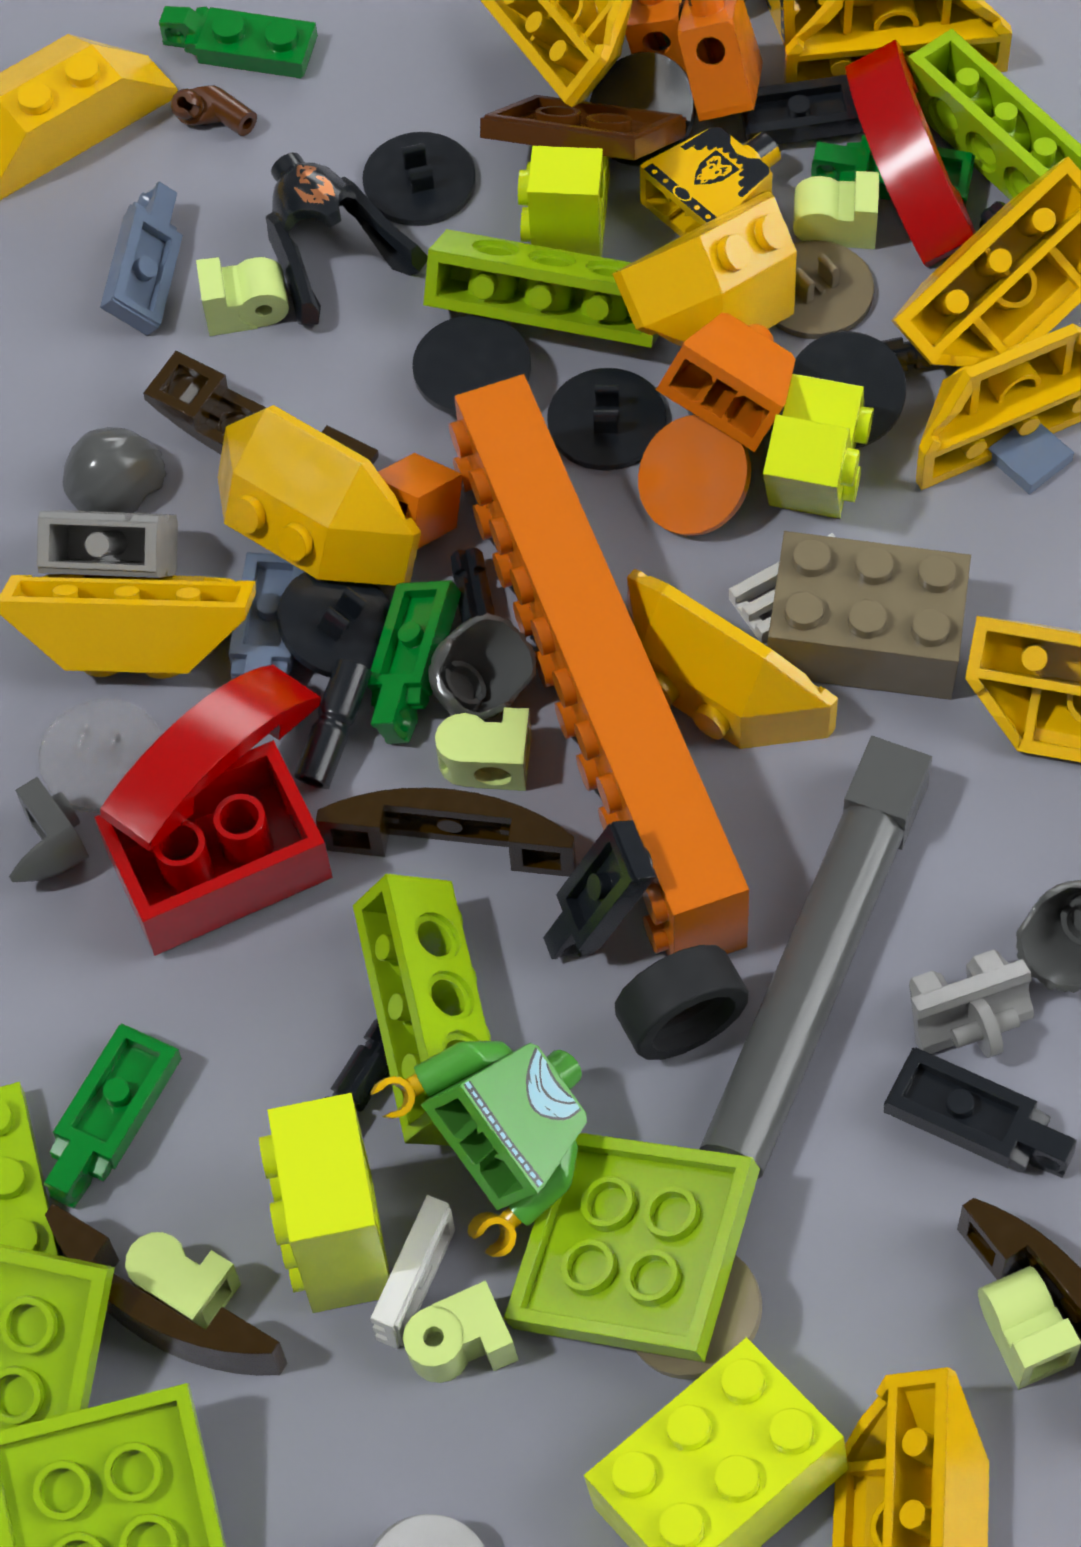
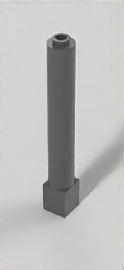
(819, 951)

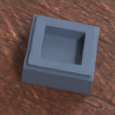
(1031, 458)

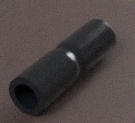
(330, 730)

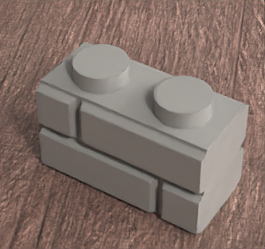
(107, 543)

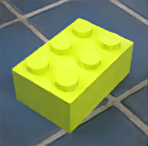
(324, 1203)
(720, 1461)

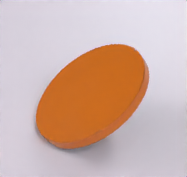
(693, 477)

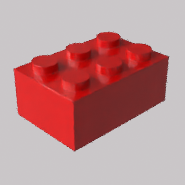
(230, 858)

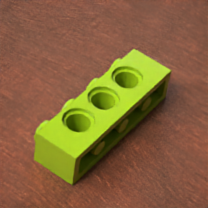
(987, 115)
(529, 286)
(418, 981)

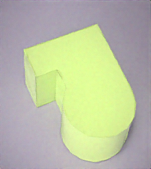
(838, 210)
(242, 294)
(485, 752)
(193, 1290)
(1028, 1327)
(457, 1331)

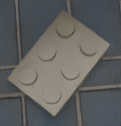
(870, 613)

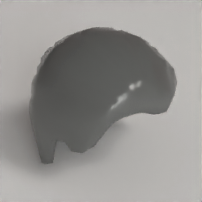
(112, 471)
(481, 667)
(1052, 938)

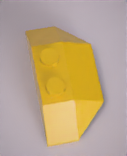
(853, 28)
(566, 39)
(69, 102)
(728, 265)
(1005, 280)
(989, 399)
(313, 502)
(126, 621)
(724, 675)
(1030, 684)
(914, 1469)

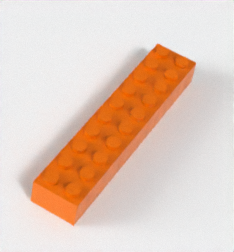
(597, 667)

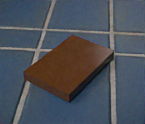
(615, 129)

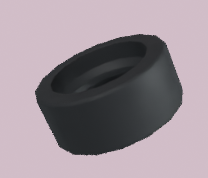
(681, 1002)

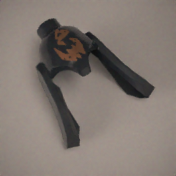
(317, 193)

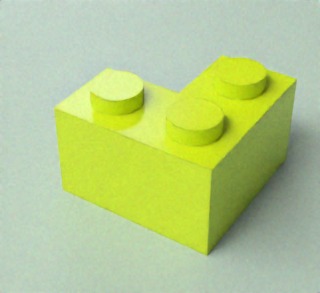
(565, 198)
(813, 446)

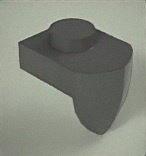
(54, 823)

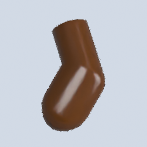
(212, 105)

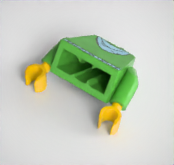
(506, 1122)

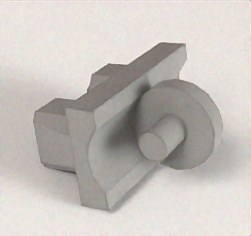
(973, 1009)

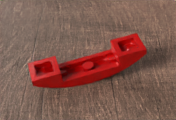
(907, 153)
(202, 745)

